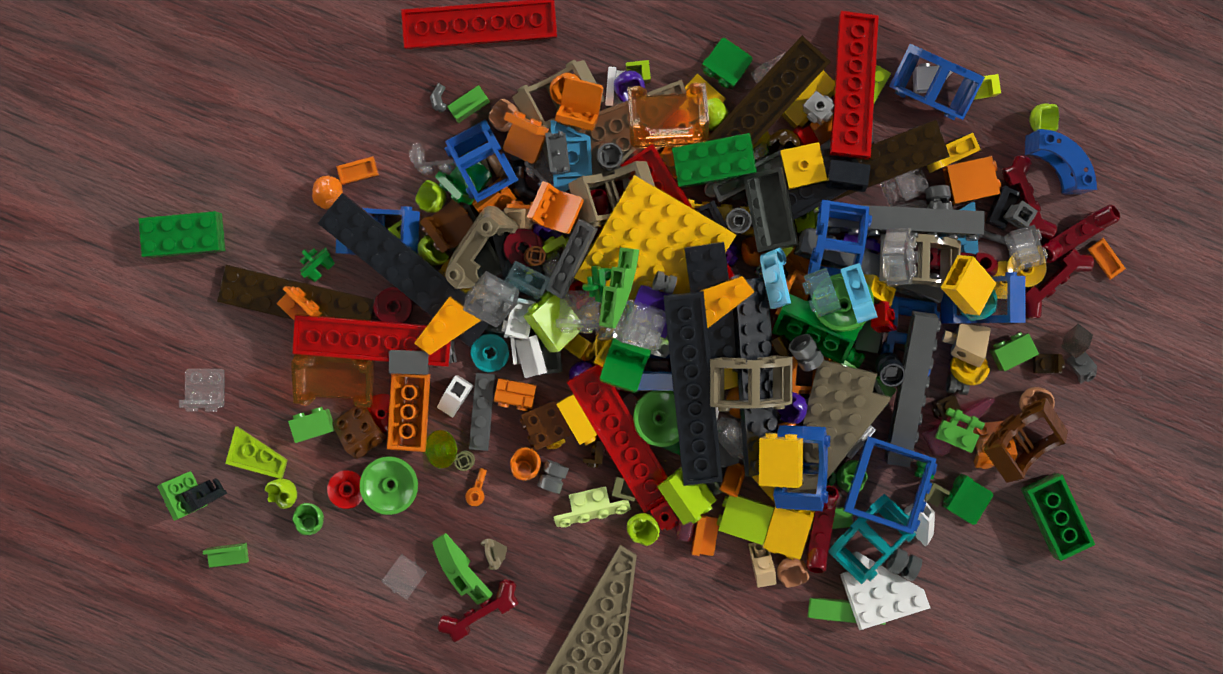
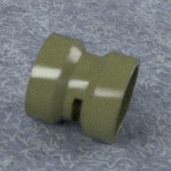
(467, 459)

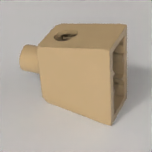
(968, 343)

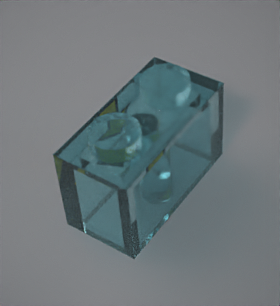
(527, 280)
(822, 292)

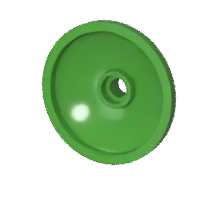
(843, 319)
(648, 428)
(375, 486)

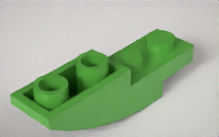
(456, 568)

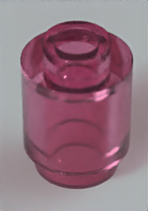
(686, 531)

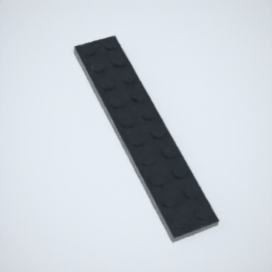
(394, 260)
(752, 341)
(691, 387)

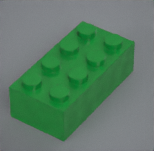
(714, 160)
(181, 234)
(799, 319)
(1058, 516)

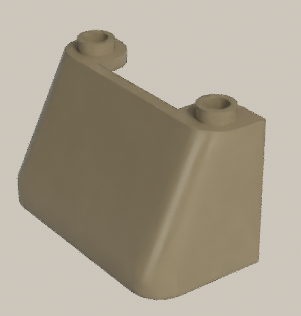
(461, 266)

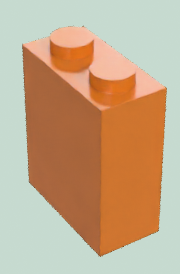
(972, 180)

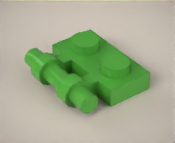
(958, 436)

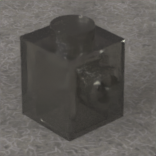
(1077, 341)

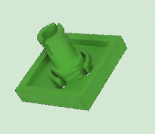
(173, 488)

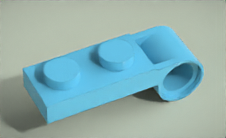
(774, 278)
(859, 293)

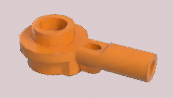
(475, 495)

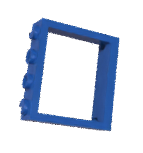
(923, 489)

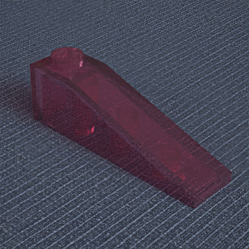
(940, 447)

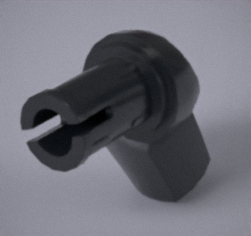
(520, 187)

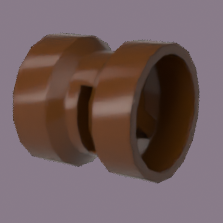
(534, 256)

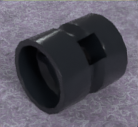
(890, 369)

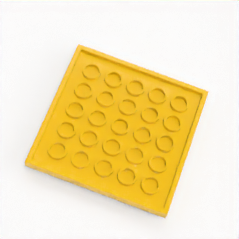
(658, 229)

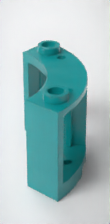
(889, 511)

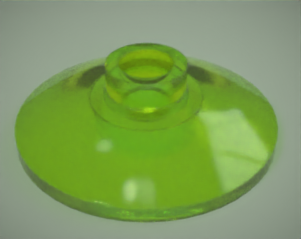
(441, 449)

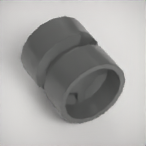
(609, 156)
(938, 197)
(738, 221)
(806, 352)
(553, 476)
(907, 565)

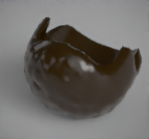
(782, 140)

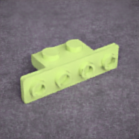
(591, 505)

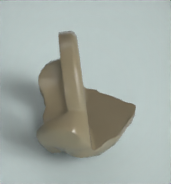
(494, 552)

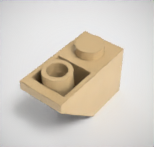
(762, 565)

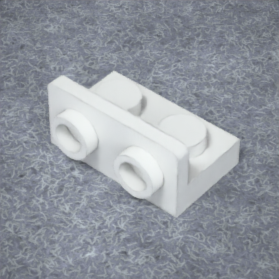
(516, 325)

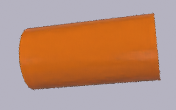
(408, 412)

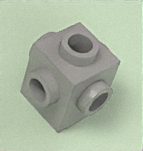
(819, 108)

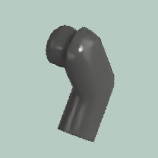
(436, 99)

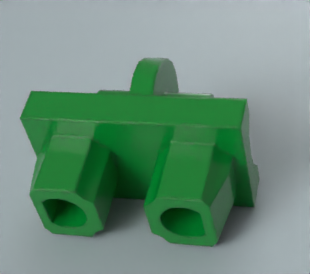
(309, 269)
(597, 282)

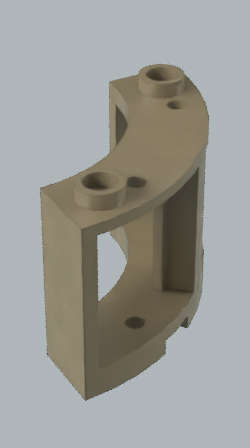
(526, 103)
(581, 187)
(949, 250)
(781, 382)

